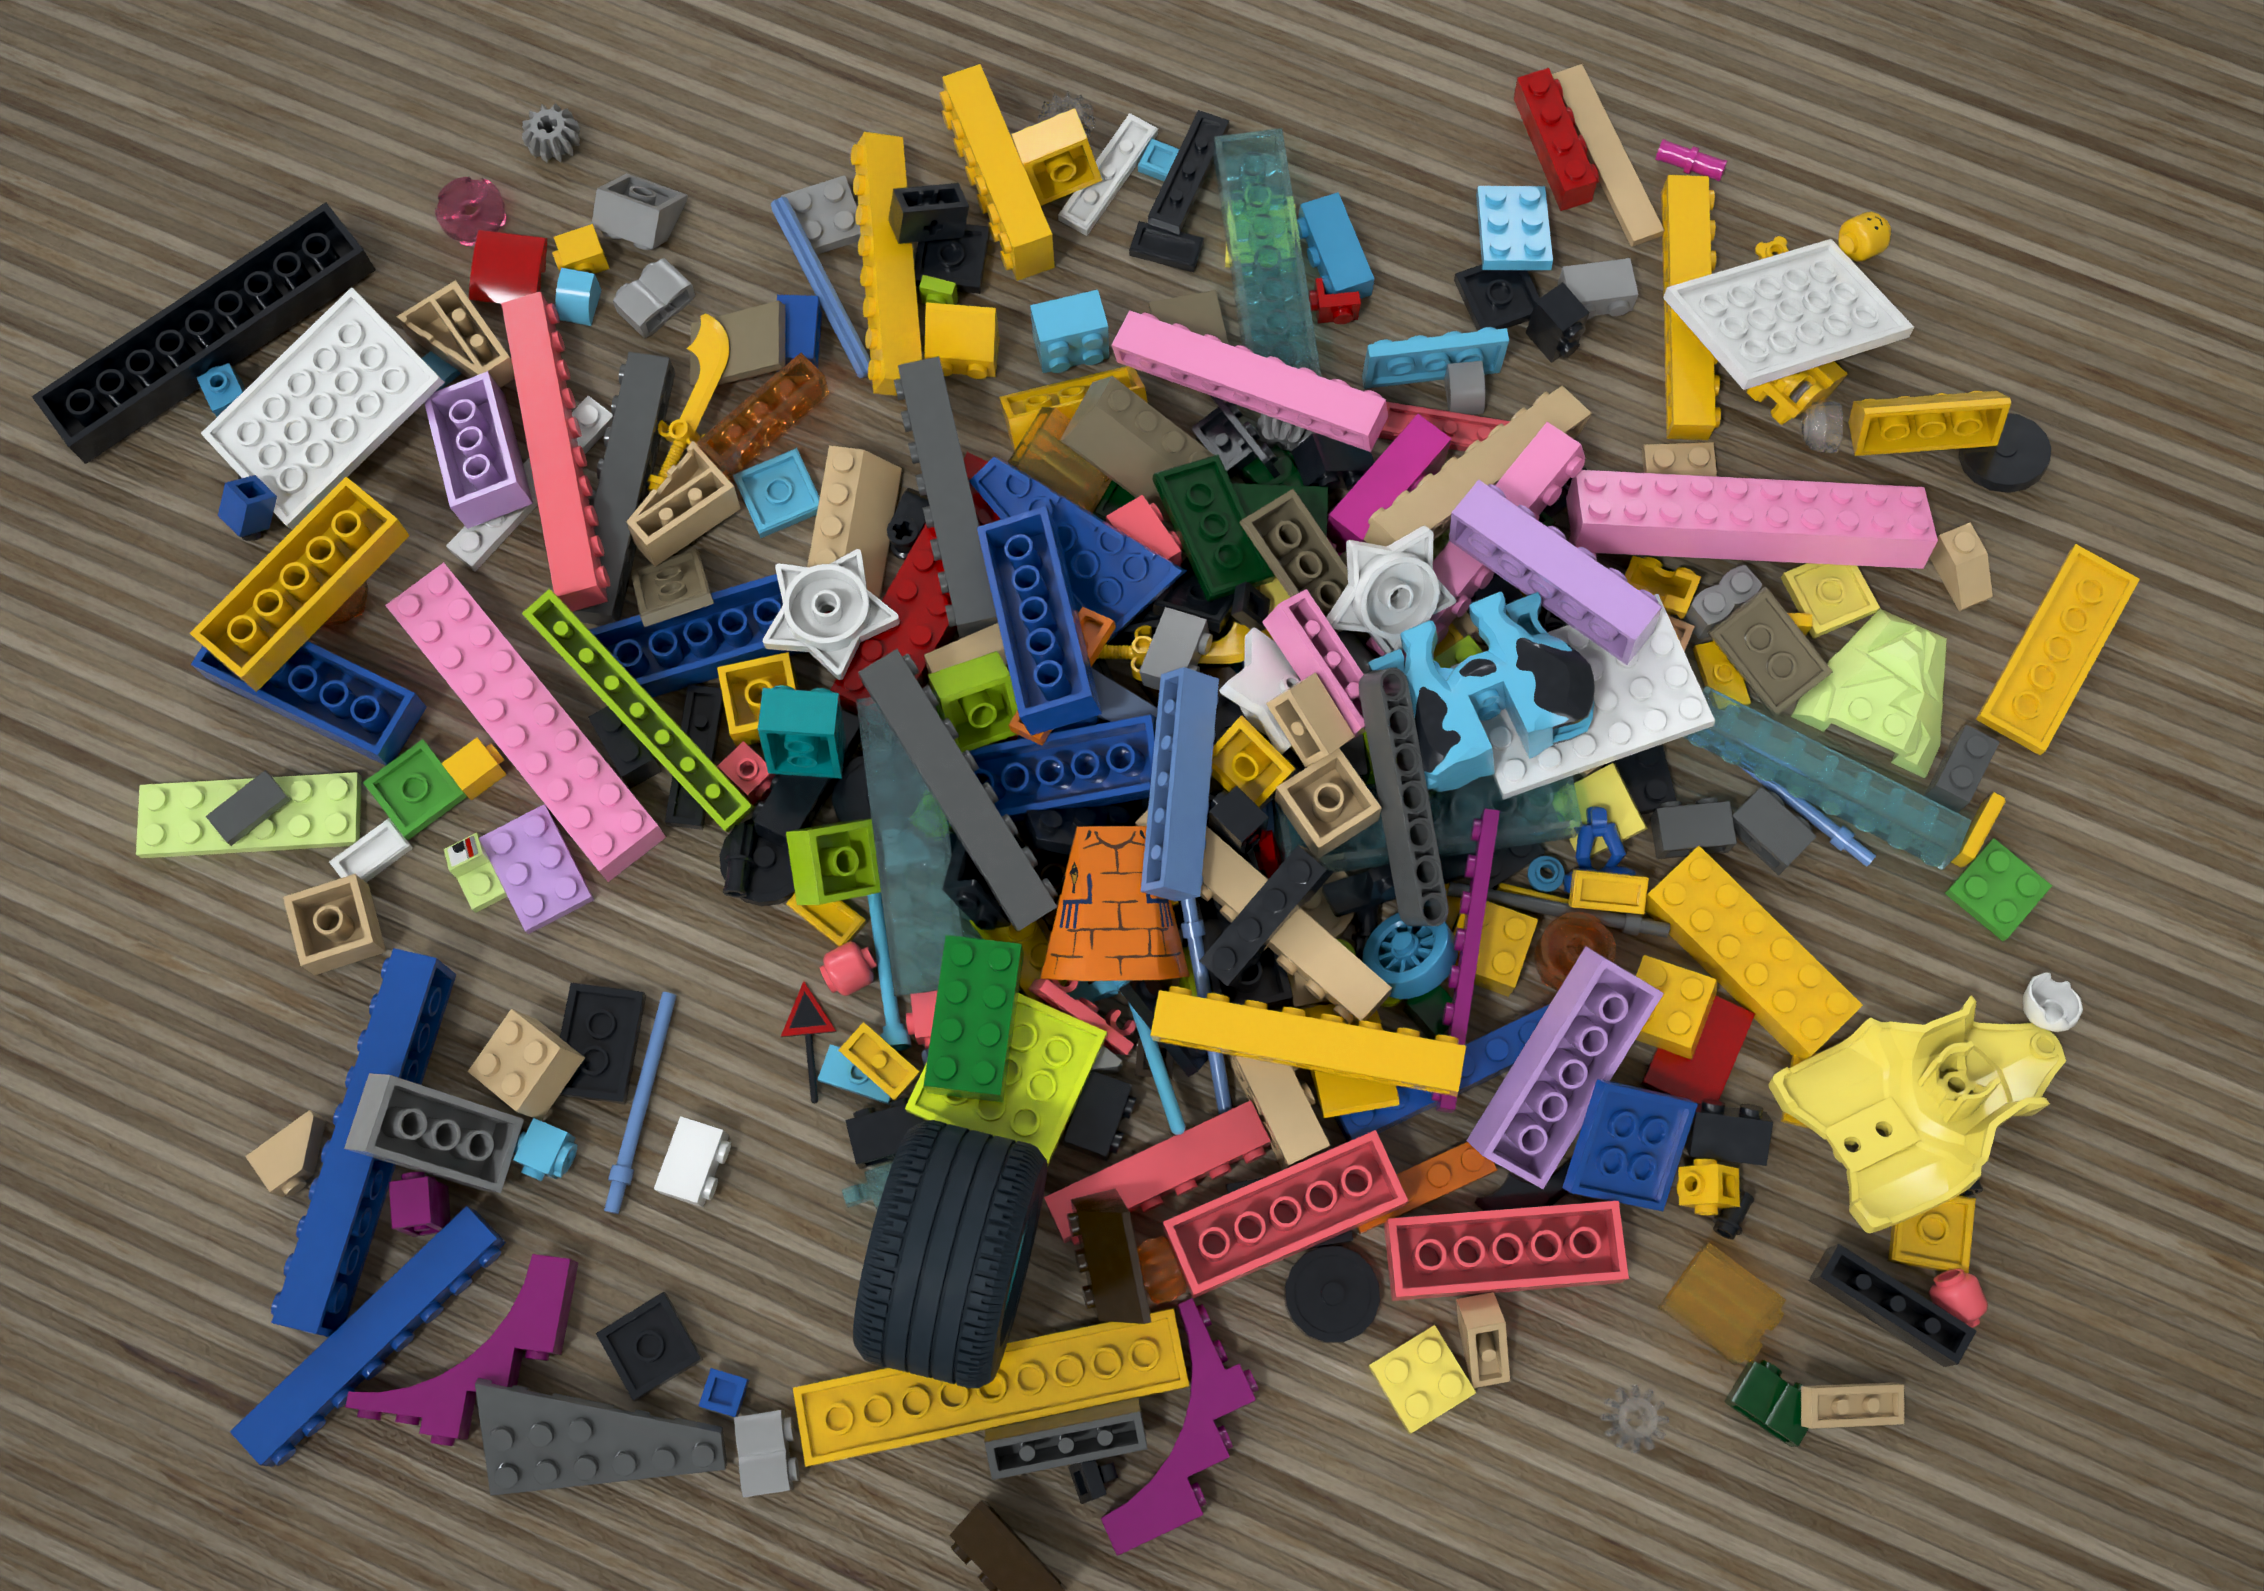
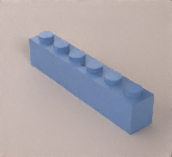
(1180, 785)

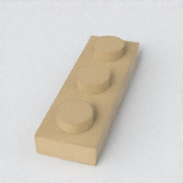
(1852, 1405)

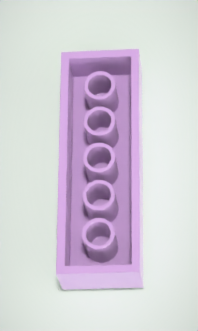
(1566, 577)
(1555, 1074)

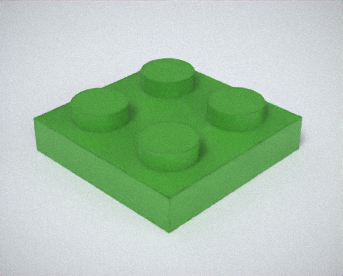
(415, 789)
(1998, 889)

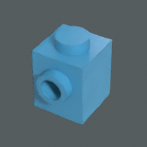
(221, 387)

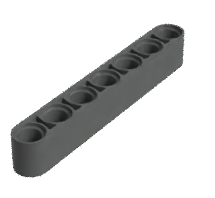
(1409, 822)

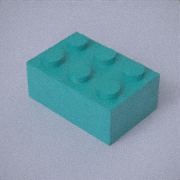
(802, 732)

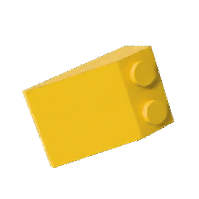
(1345, 1094)

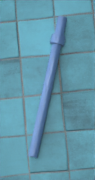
(1841, 837)
(1193, 930)
(621, 1173)

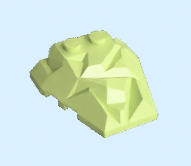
(1885, 690)

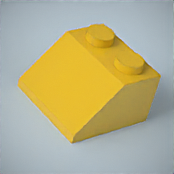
(963, 339)

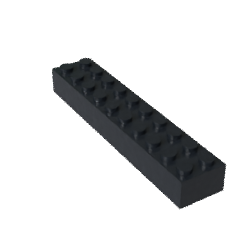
(202, 330)

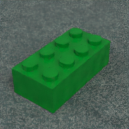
(974, 1018)

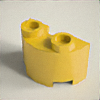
(1674, 587)

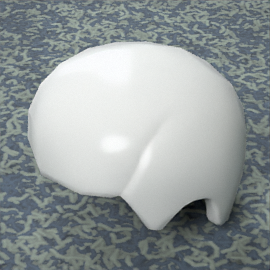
(2051, 1004)

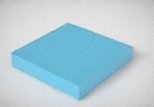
(778, 492)

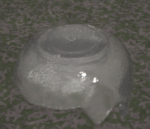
(1823, 426)

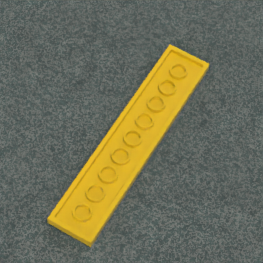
(1034, 1381)

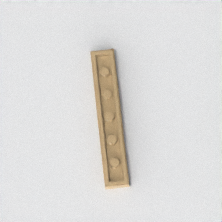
(1610, 158)

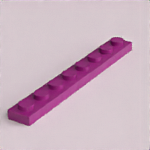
(1468, 939)

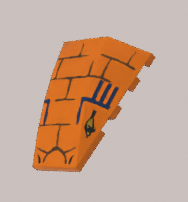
(1104, 920)

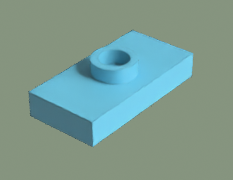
(843, 1074)

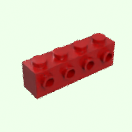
(1555, 139)

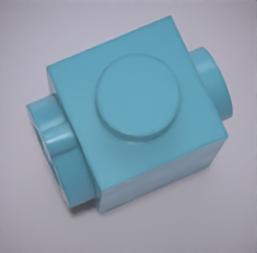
(545, 1151)

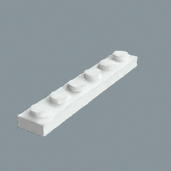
(477, 543)

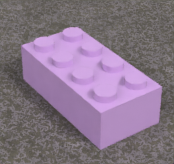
(477, 450)

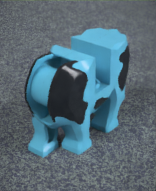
(1525, 670)

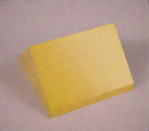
(1249, 761)

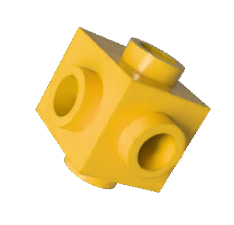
(1708, 1186)

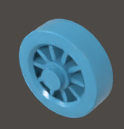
(1410, 956)

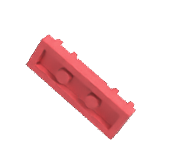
(1055, 996)

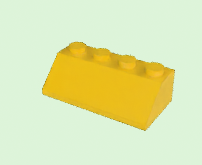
(1023, 407)
(1928, 422)

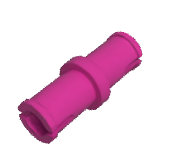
(1691, 160)

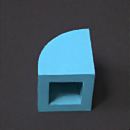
(577, 296)

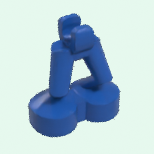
(1597, 827)

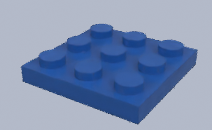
(1629, 1145)

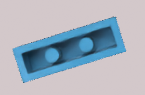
(1334, 246)

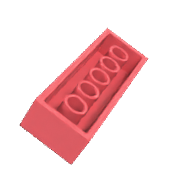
(1284, 1214)
(1505, 1250)

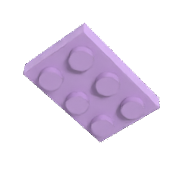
(536, 869)

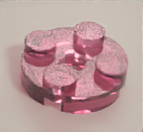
(462, 192)

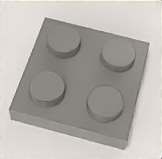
(826, 214)

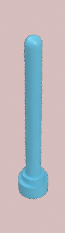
(894, 1031)
(1159, 1073)

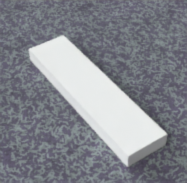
(1115, 166)

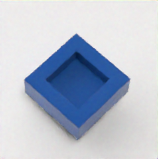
(724, 1392)

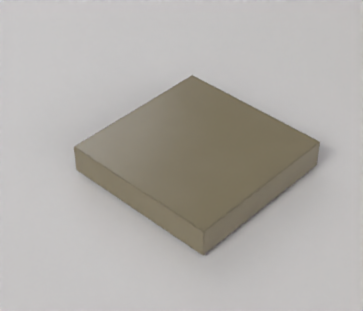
(1195, 311)

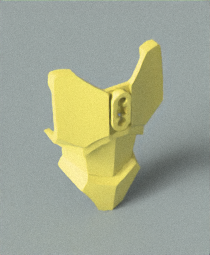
(1934, 1095)

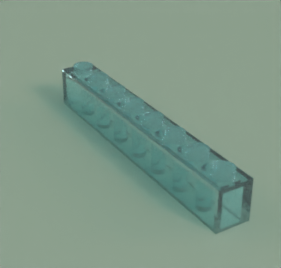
(1831, 781)

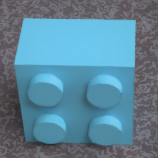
(1070, 331)

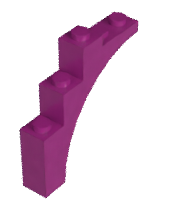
(1214, 1393)
(447, 1401)

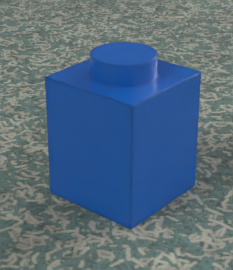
(247, 505)

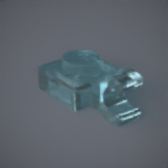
(871, 1190)

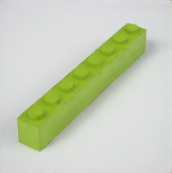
(638, 710)

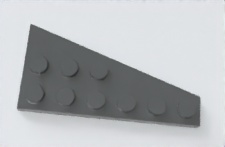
(572, 1441)

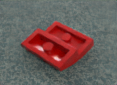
(506, 266)

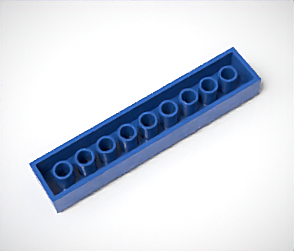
(352, 1185)

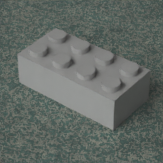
(434, 1133)

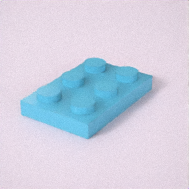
(1514, 228)

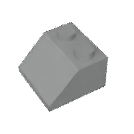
(637, 211)

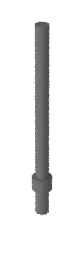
(1628, 922)

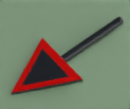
(808, 1019)

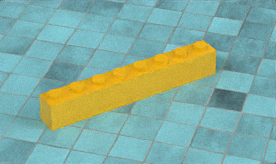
(1688, 256)
(887, 266)
(1308, 1042)

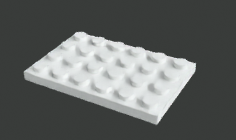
(1787, 313)
(323, 406)
(1633, 711)

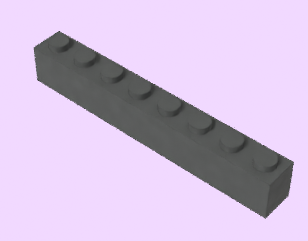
(624, 471)
(948, 494)
(957, 789)

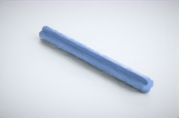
(821, 286)

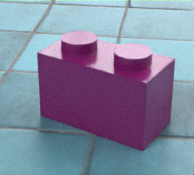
(419, 1204)

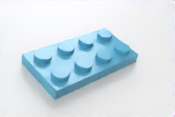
(1427, 358)

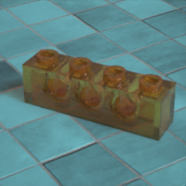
(764, 416)

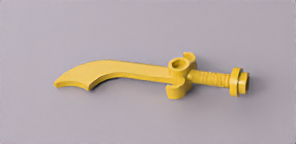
(712, 352)
(1224, 651)

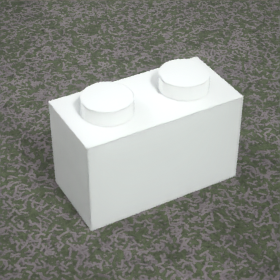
(692, 1162)

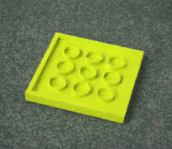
(1043, 1082)

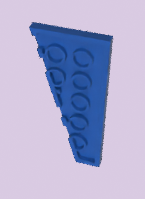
(1104, 564)

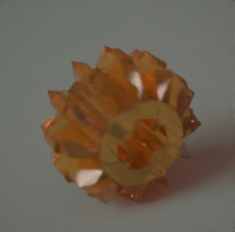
(1160, 1270)

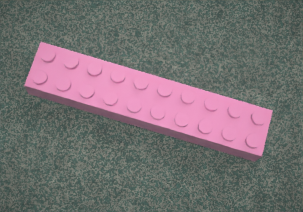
(1750, 519)
(526, 722)

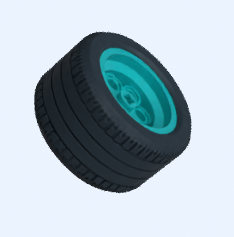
(949, 1253)

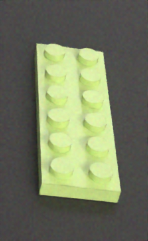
(319, 815)

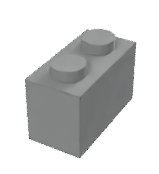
(1602, 286)
(1175, 645)

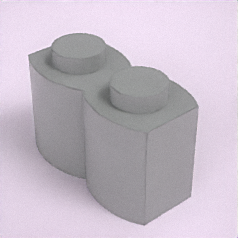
(653, 297)
(1721, 600)
(765, 1453)

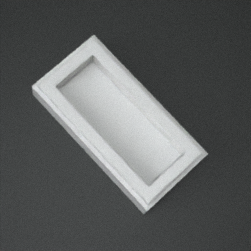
(372, 852)

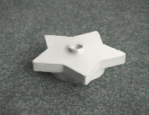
(824, 588)
(1390, 589)
(1262, 679)

